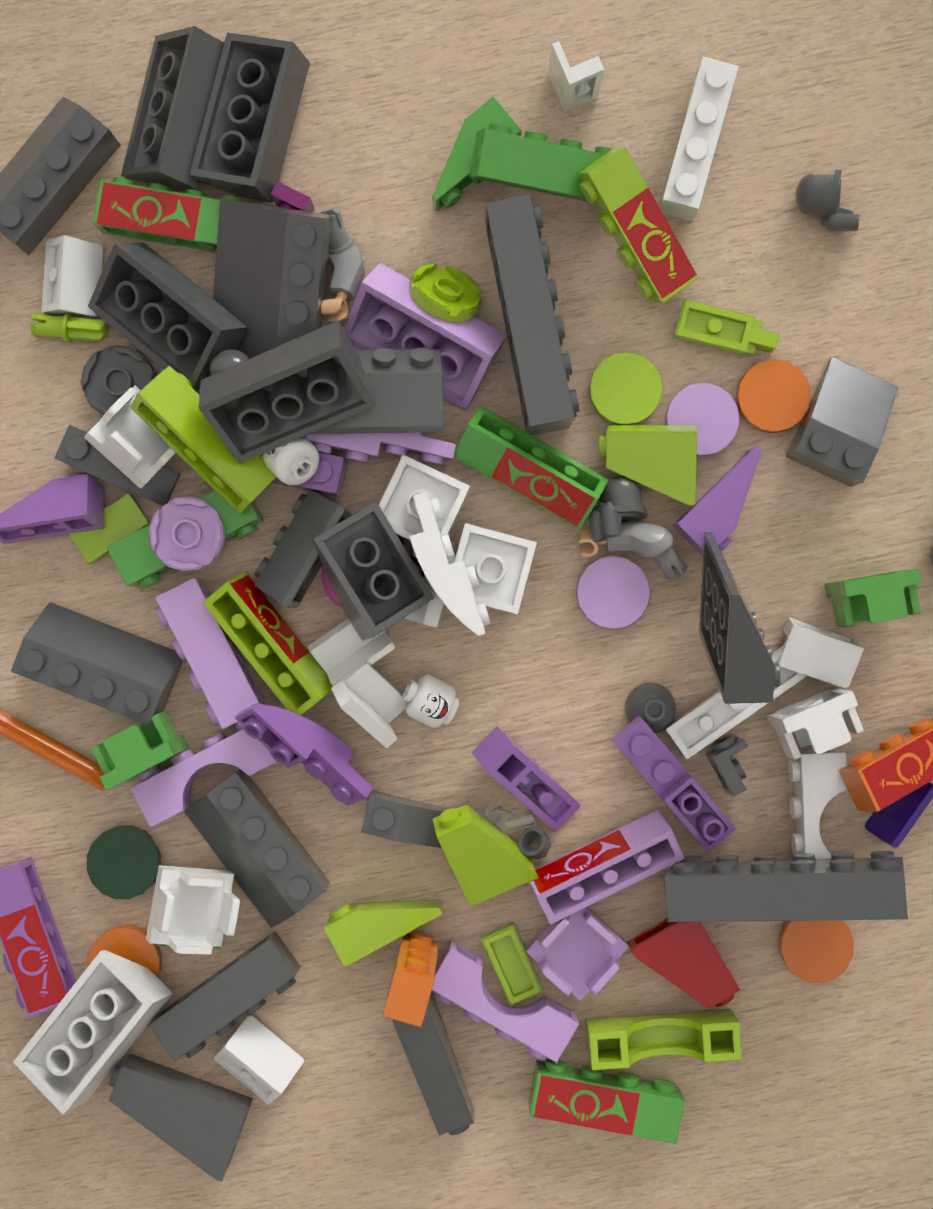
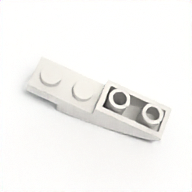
(450, 581)

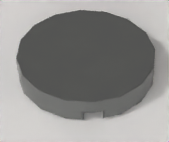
(112, 373)

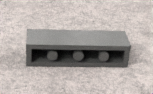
(225, 996)

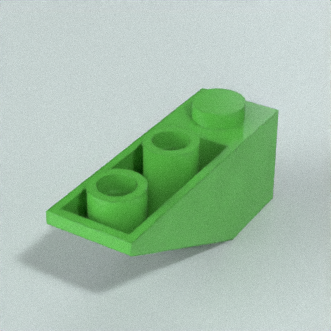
(457, 169)

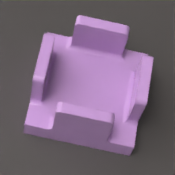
(578, 953)

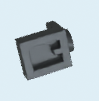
(728, 771)

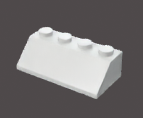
(91, 1029)

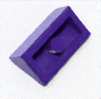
(898, 818)

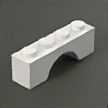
(698, 138)
(815, 784)

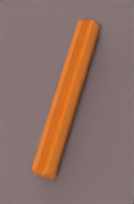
(51, 750)

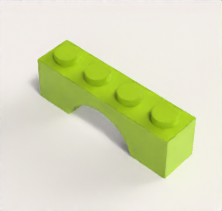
(698, 1034)

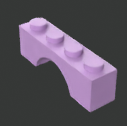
(168, 792)
(541, 1025)

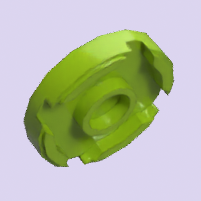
(445, 293)
(625, 388)

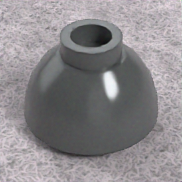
(653, 704)

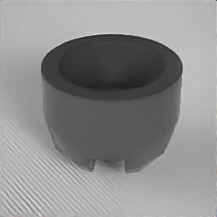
(538, 835)

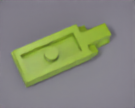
(723, 329)

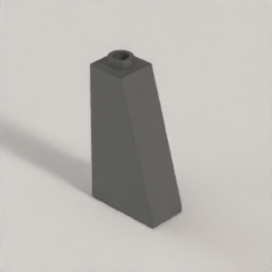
(437, 1071)
(182, 1111)

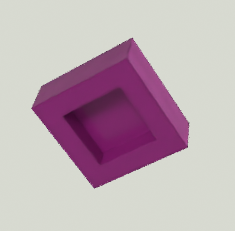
(289, 198)

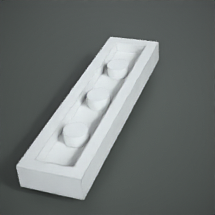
(714, 717)

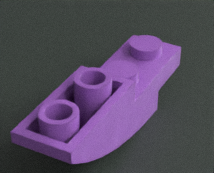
(298, 740)
(673, 784)

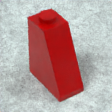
(686, 959)

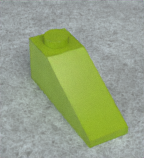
(371, 925)

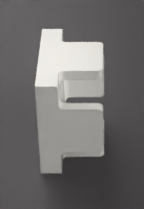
(129, 441)
(414, 478)
(499, 564)
(817, 721)
(192, 909)

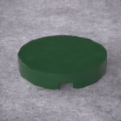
(123, 862)

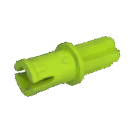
(68, 327)

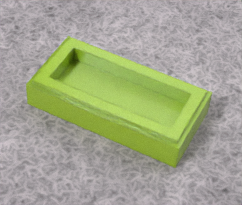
(119, 521)
(511, 964)

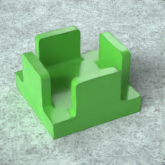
(875, 597)
(137, 750)

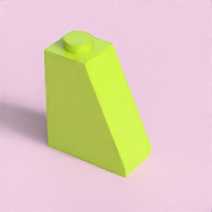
(655, 457)
(481, 855)

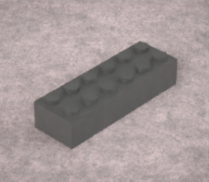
(529, 315)
(787, 889)

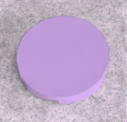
(710, 410)
(187, 534)
(613, 592)

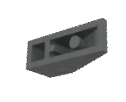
(82, 455)
(401, 819)

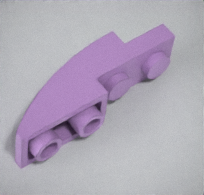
(364, 445)

